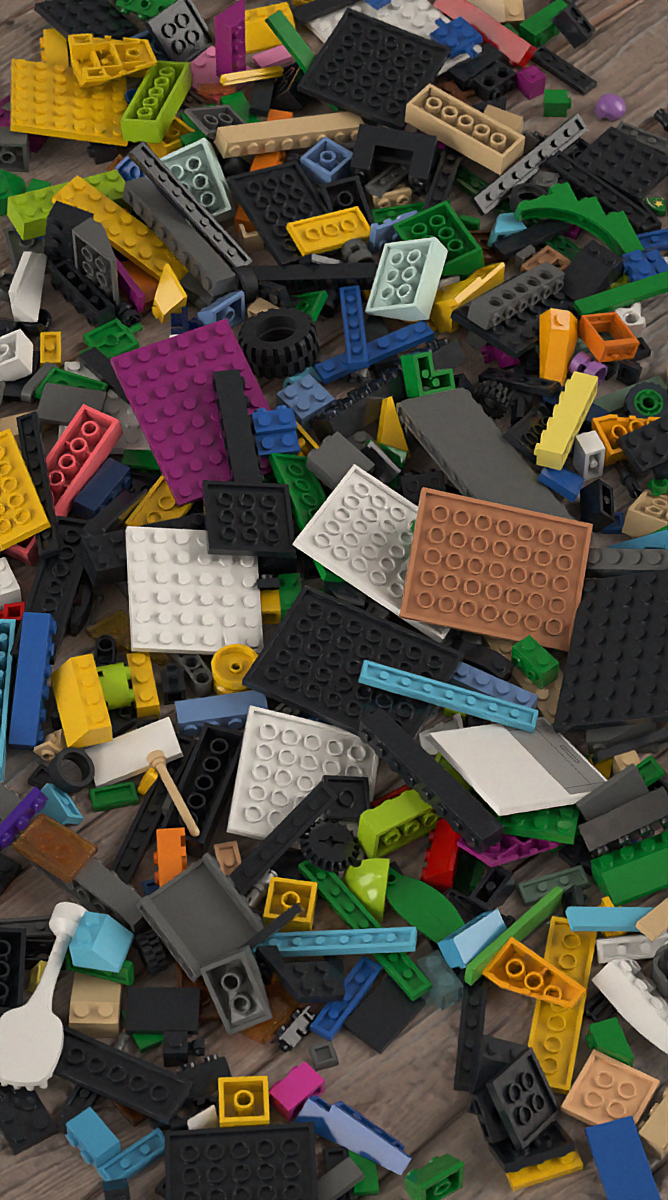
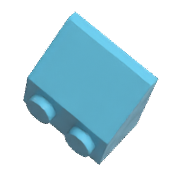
(100, 943)

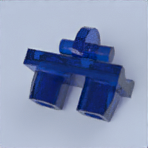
(181, 320)

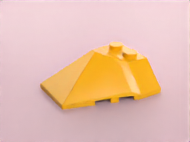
(106, 60)

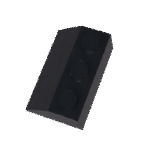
(285, 93)

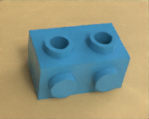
(92, 1138)

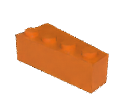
(171, 854)

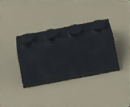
(11, 967)

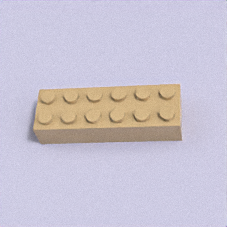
(465, 129)

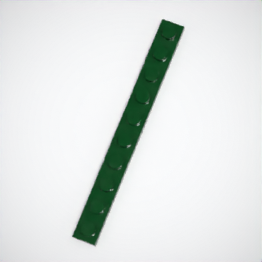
(472, 185)

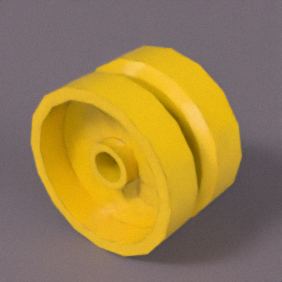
(229, 668)

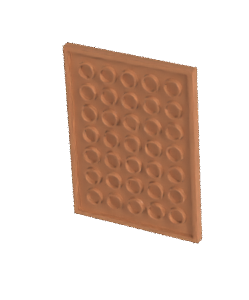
(495, 569)

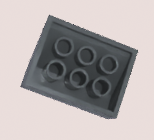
(96, 258)

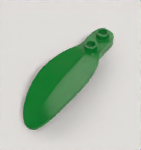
(422, 906)

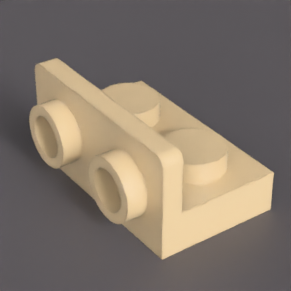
(399, 196)

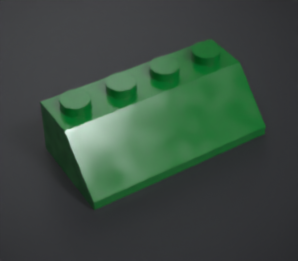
(633, 870)

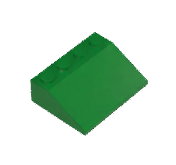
(443, 223)

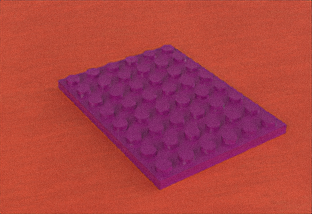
(177, 406)

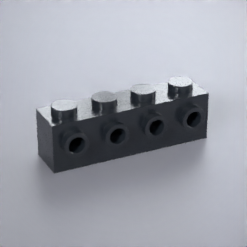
(82, 294)

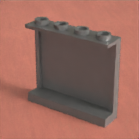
(200, 915)

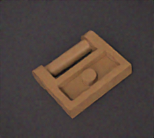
(546, 254)

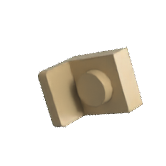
(53, 744)

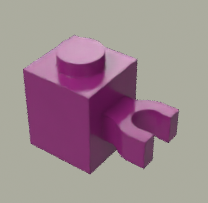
(494, 353)

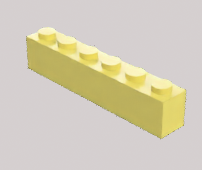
(566, 420)

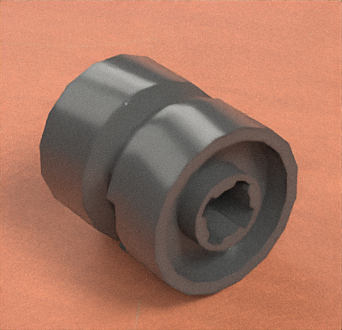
(356, 252)

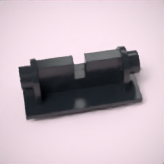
(287, 1035)

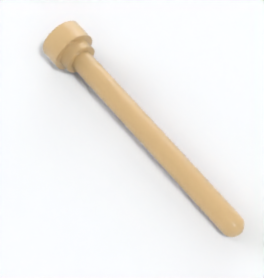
(157, 760)

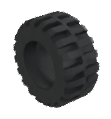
(279, 342)

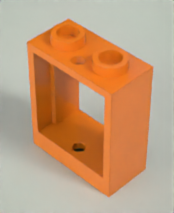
(624, 343)

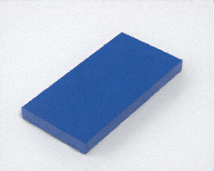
(621, 1161)

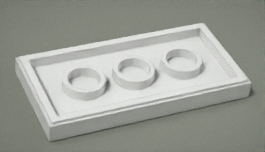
(128, 753)

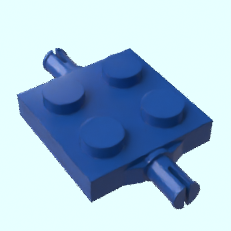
(458, 36)

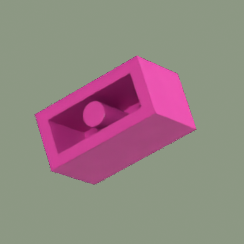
(295, 1089)

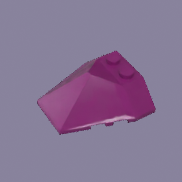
(509, 849)

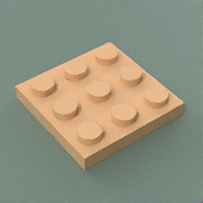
(609, 1091)

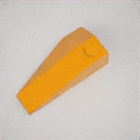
(611, 428)

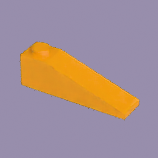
(556, 343)
(529, 974)

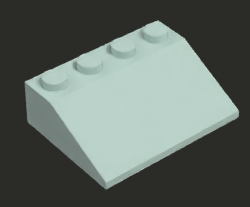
(202, 175)
(407, 279)

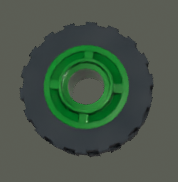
(646, 394)

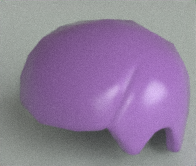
(610, 107)

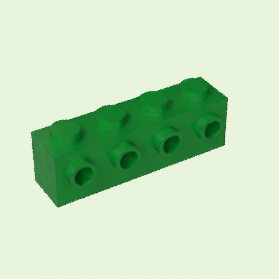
(143, 8)

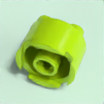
(115, 685)

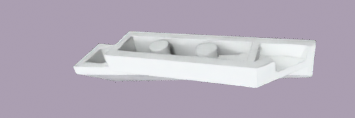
(27, 287)

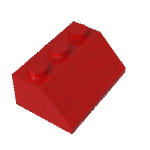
(442, 857)

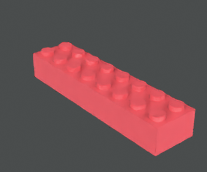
(72, 465)

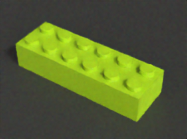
(156, 102)
(30, 210)
(400, 821)

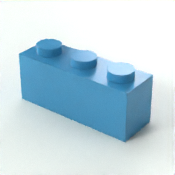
(472, 938)

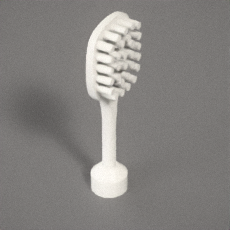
(32, 1034)

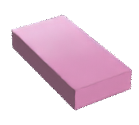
(272, 57)

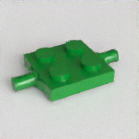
(113, 338)

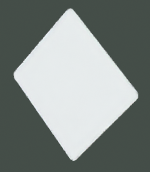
(204, 1120)

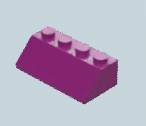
(230, 40)

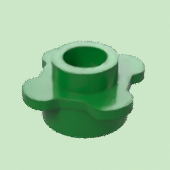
(658, 487)

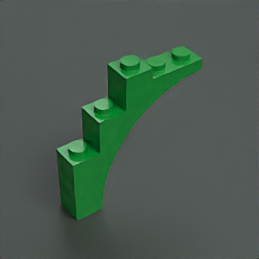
(586, 213)

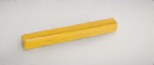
(251, 75)

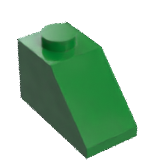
(609, 1039)

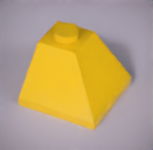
(169, 296)

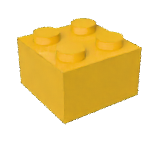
(284, 894)
(243, 1101)

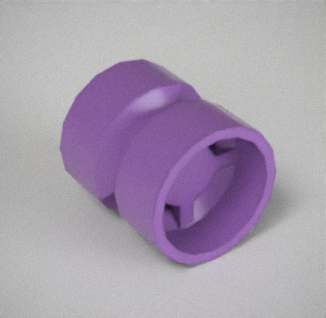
(585, 364)

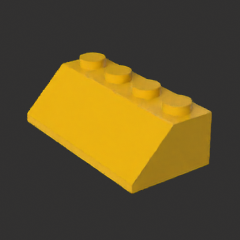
(258, 33)
(491, 276)
(81, 702)

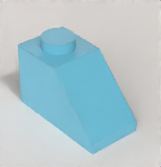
(504, 226)

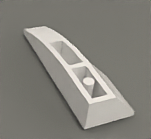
(635, 999)

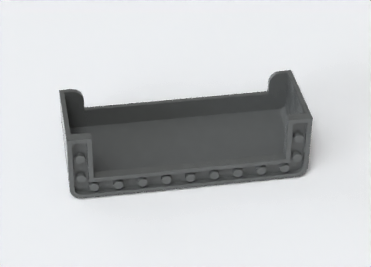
(474, 451)

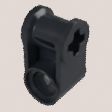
(102, 655)

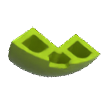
(369, 884)

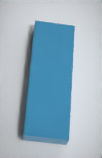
(134, 1157)

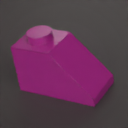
(530, 82)

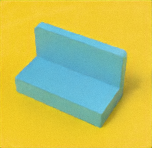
(60, 806)

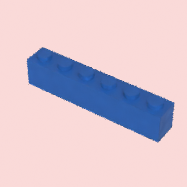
(31, 681)

